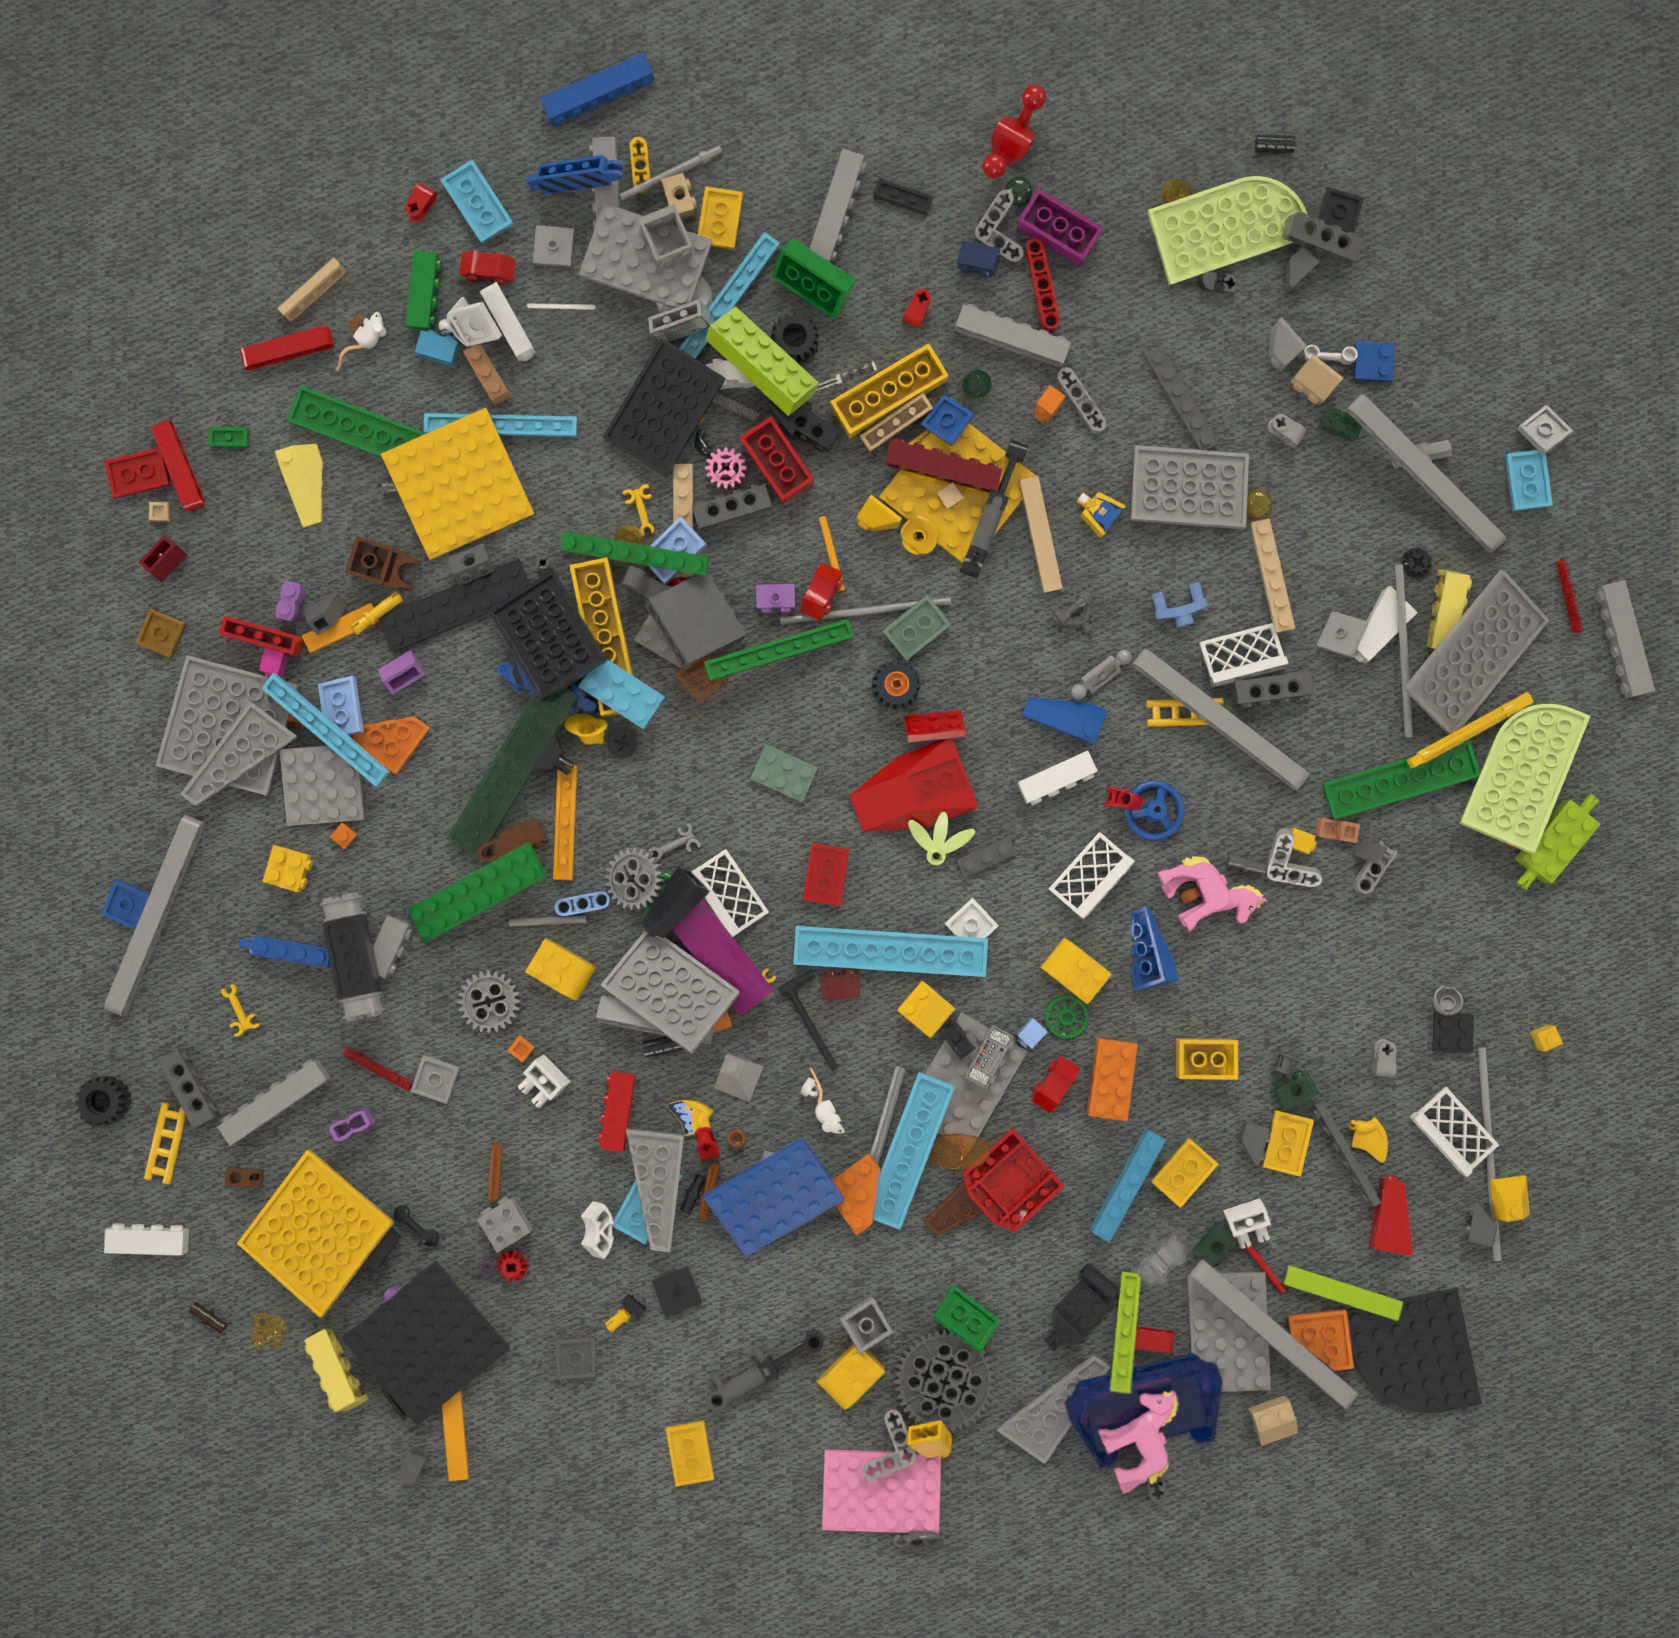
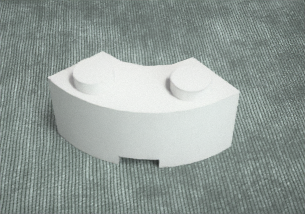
(733, 376)
(598, 1232)

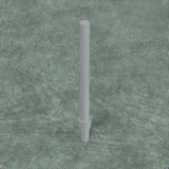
(703, 157)

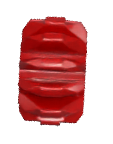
(512, 1258)

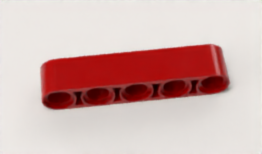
(1042, 276)
(286, 348)
(178, 465)

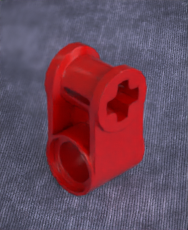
(421, 199)
(916, 310)
(1120, 798)
(707, 1145)

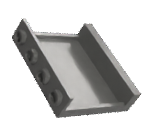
(695, 619)

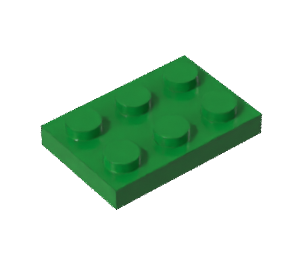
(966, 1319)

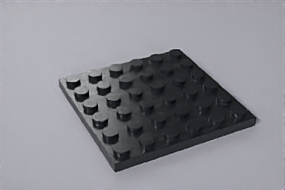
(426, 1343)

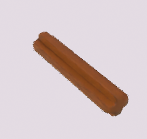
(495, 1172)
(709, 1185)

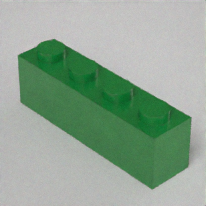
(422, 291)

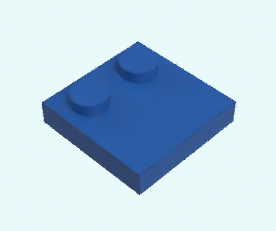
(1374, 361)
(947, 420)
(125, 903)

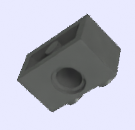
(471, 564)

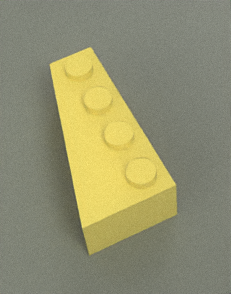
(1449, 605)
(334, 1371)

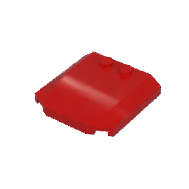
(1011, 1182)

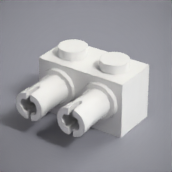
(546, 1078)
(1248, 1218)

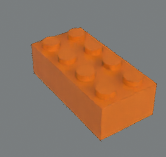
(1111, 1079)

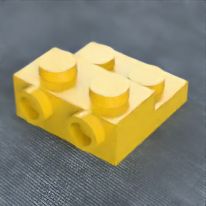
(287, 868)

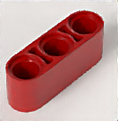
(1154, 1339)

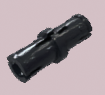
(692, 1194)

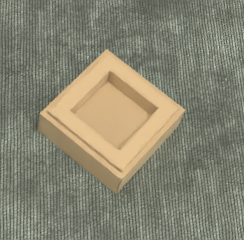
(950, 496)
(159, 511)

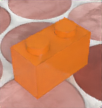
(1048, 404)

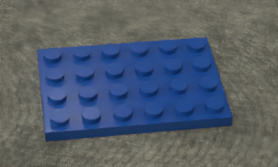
(774, 1197)

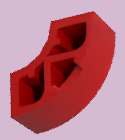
(487, 267)
(821, 592)
(1055, 1084)

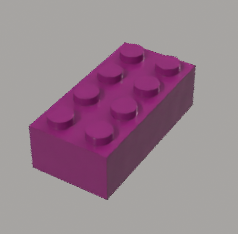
(1059, 227)

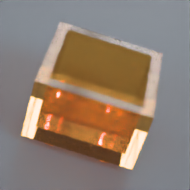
(697, 681)

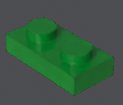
(228, 437)

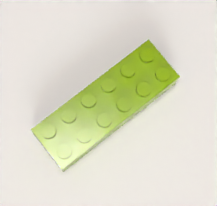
(761, 360)

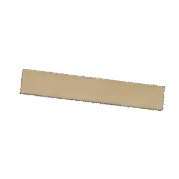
(1040, 534)

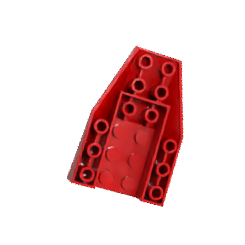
(916, 789)

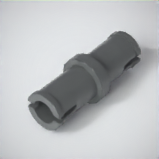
(1246, 864)

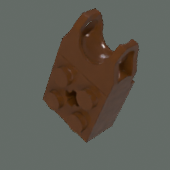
(387, 563)
(513, 838)

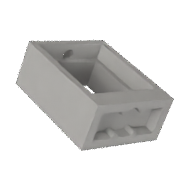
(658, 218)

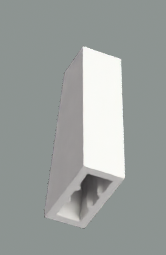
(508, 322)
(1382, 625)

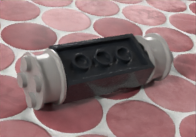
(352, 956)

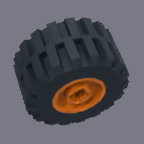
(896, 684)

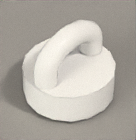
(808, 1085)

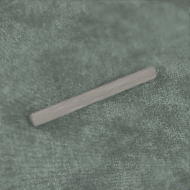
(887, 1113)

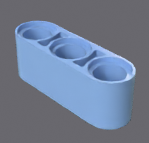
(573, 903)

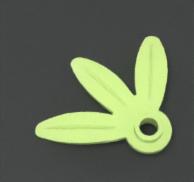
(939, 835)

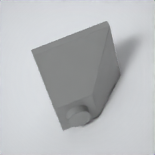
(1284, 345)
(738, 1077)

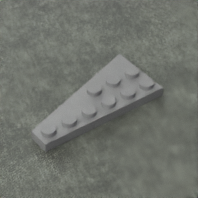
(243, 747)
(1045, 1420)

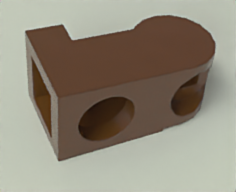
(243, 1177)

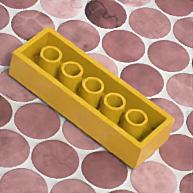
(888, 391)

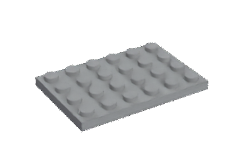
(624, 261)
(1189, 487)
(670, 990)
(971, 1102)
(1225, 1339)

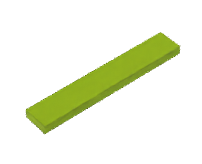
(1343, 1293)
(1125, 1332)

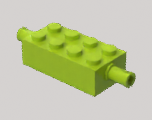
(1562, 839)

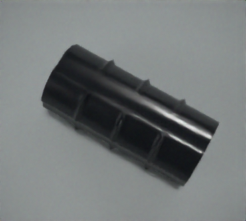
(1275, 143)
(660, 1046)
(1099, 1282)

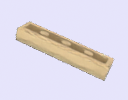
(312, 289)
(896, 422)

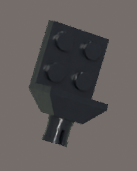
(553, 758)
(1076, 1316)

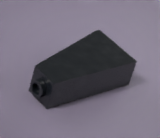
(674, 902)

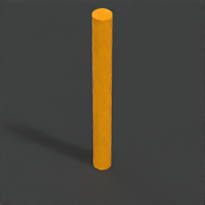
(829, 545)

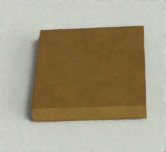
(160, 633)

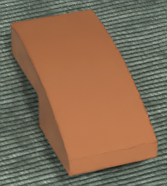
(1337, 830)

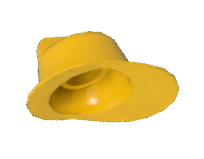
(588, 728)

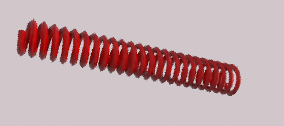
(1570, 605)
(376, 1071)

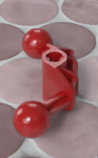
(1013, 135)

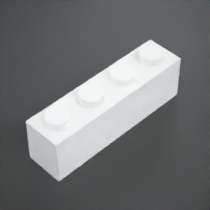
(1058, 776)
(146, 1240)

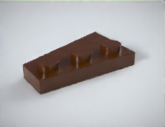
(952, 1211)

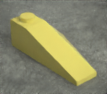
(303, 476)

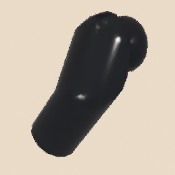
(700, 444)

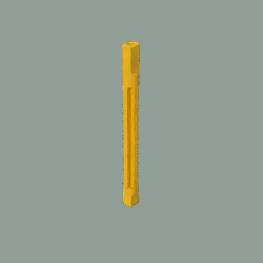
(1471, 730)

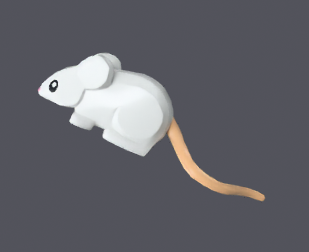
(367, 335)
(826, 1112)

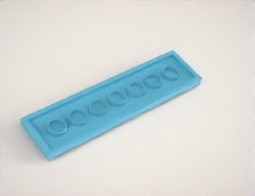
(911, 1148)

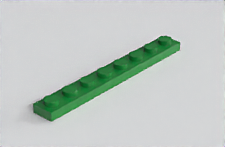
(635, 553)
(778, 650)

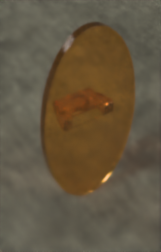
(959, 1151)

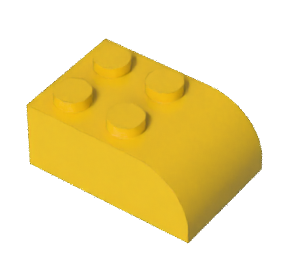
(561, 969)
(1075, 970)
(1206, 1058)
(851, 1376)

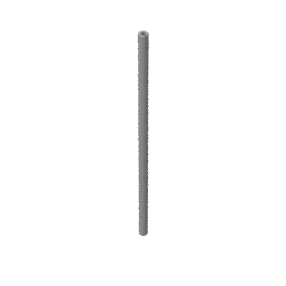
(1488, 1127)

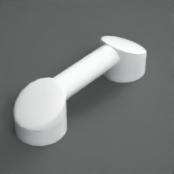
(1347, 356)

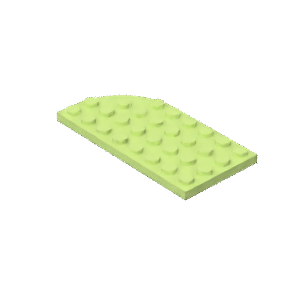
(1222, 225)
(1525, 774)

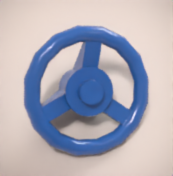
(1156, 810)

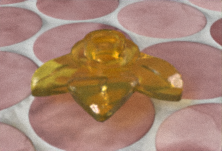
(270, 1332)

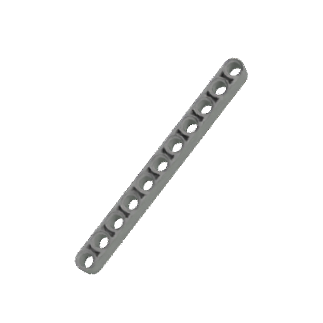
(1426, 473)
(1220, 719)
(154, 915)
(1273, 1334)

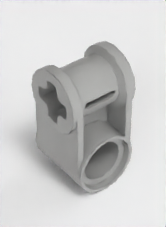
(1289, 431)
(1384, 1062)

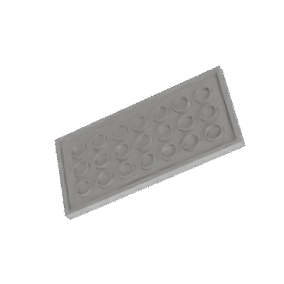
(1476, 653)

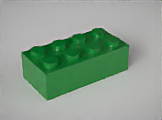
(813, 278)

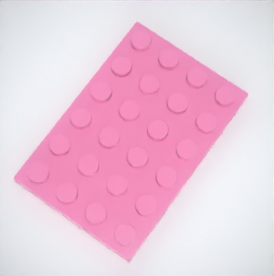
(893, 1503)

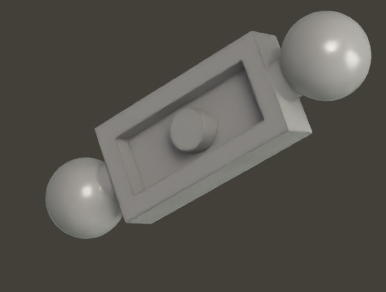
(1101, 674)

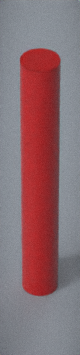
(1265, 1268)

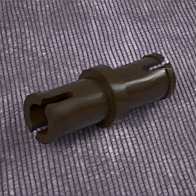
(208, 1317)

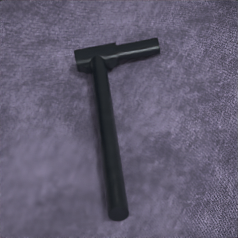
(789, 990)

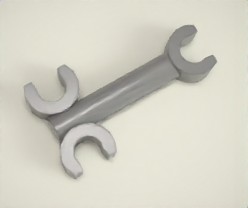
(688, 838)

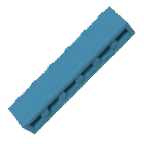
(1127, 1185)

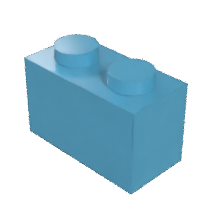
(438, 348)

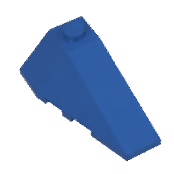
(1072, 718)
(1152, 958)

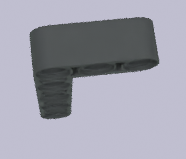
(639, 583)

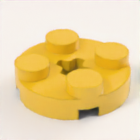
(921, 545)

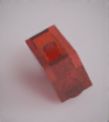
(840, 986)

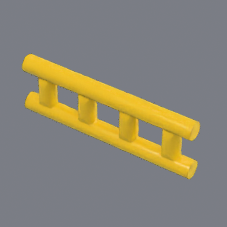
(1175, 720)
(172, 1153)

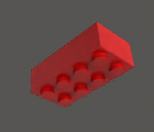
(777, 460)

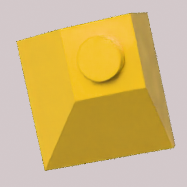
(877, 516)
(1510, 1198)

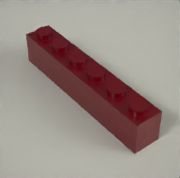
(943, 466)

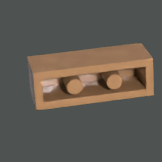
(487, 374)

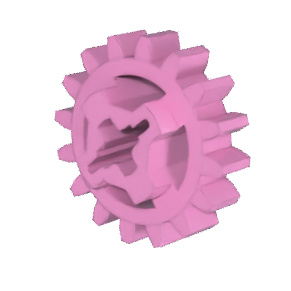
(720, 474)

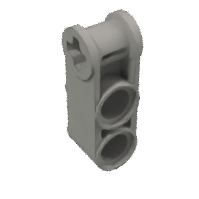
(1368, 876)

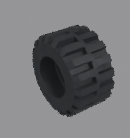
(800, 324)
(87, 1104)

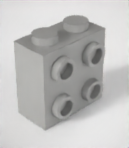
(504, 1223)

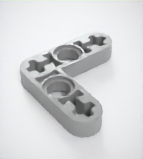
(993, 233)
(1282, 863)
(897, 1455)

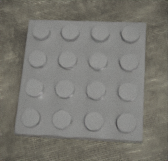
(320, 787)

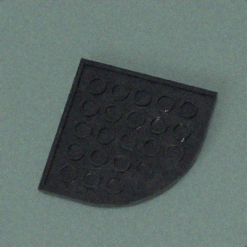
(1419, 1359)

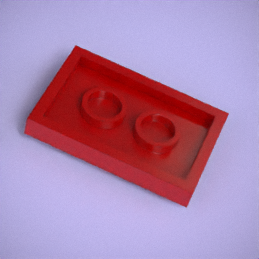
(137, 473)
(934, 726)
(825, 874)

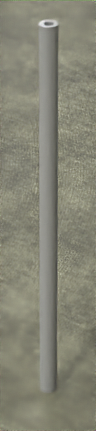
(861, 611)
(1403, 649)

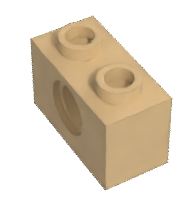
(679, 185)

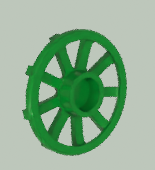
(1066, 1017)

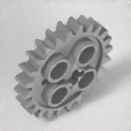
(645, 866)
(493, 1017)

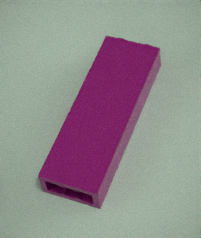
(721, 954)

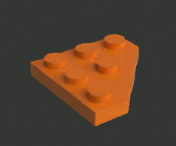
(392, 740)
(860, 1193)
(1325, 1336)

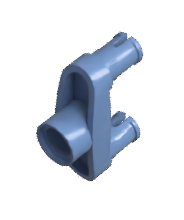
(1183, 613)

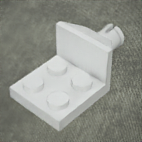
(470, 323)

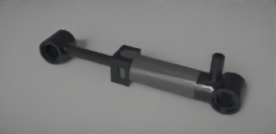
(992, 514)

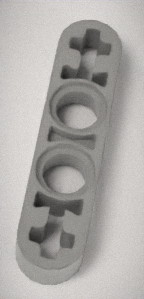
(1083, 399)

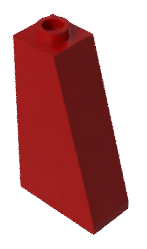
(1391, 1218)

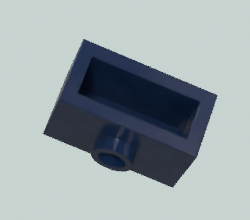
(978, 259)

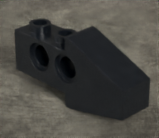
(813, 422)
(379, 1253)

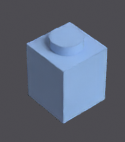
(1031, 1033)

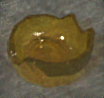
(1175, 190)
(1258, 503)
(629, 534)

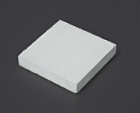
(971, 921)

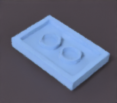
(677, 537)
(341, 704)

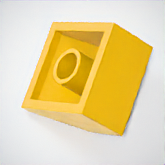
(926, 1009)

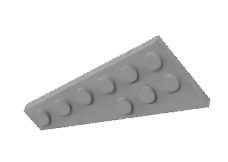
(657, 1173)

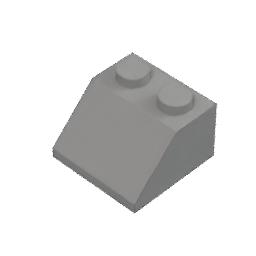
(866, 1324)

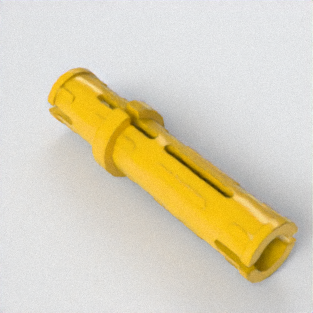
(378, 611)

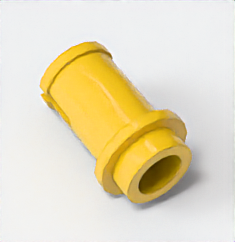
(618, 1319)

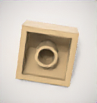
(1316, 380)
(1273, 1420)

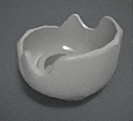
(1447, 1000)

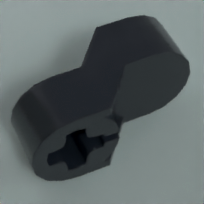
(1226, 282)

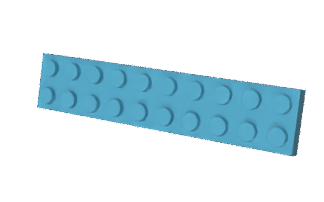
(890, 951)

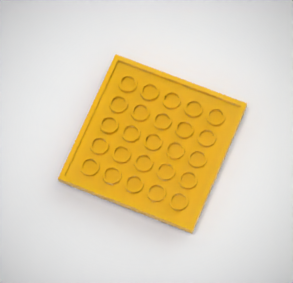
(457, 483)
(917, 494)
(315, 1233)

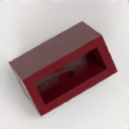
(162, 558)

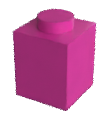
(273, 662)

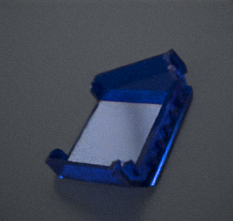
(1193, 1380)

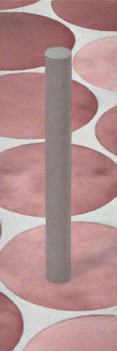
(547, 921)

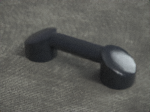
(402, 1214)

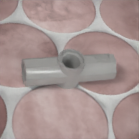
(1432, 451)

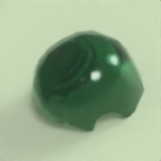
(1021, 190)
(976, 384)

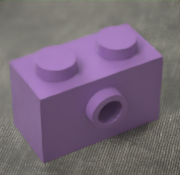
(775, 597)
(401, 672)

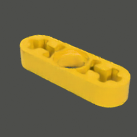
(633, 152)

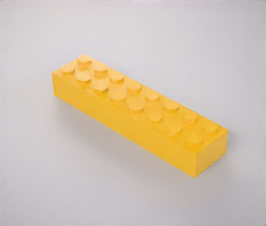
(602, 614)

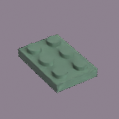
(916, 627)
(784, 773)

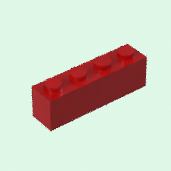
(261, 636)
(617, 1112)

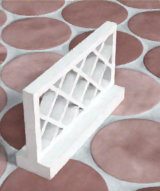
(1243, 671)
(1104, 887)
(717, 906)
(1440, 1140)

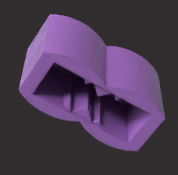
(289, 606)
(349, 1126)

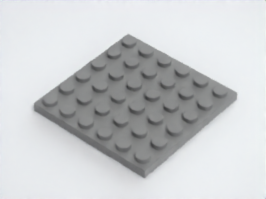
(205, 709)

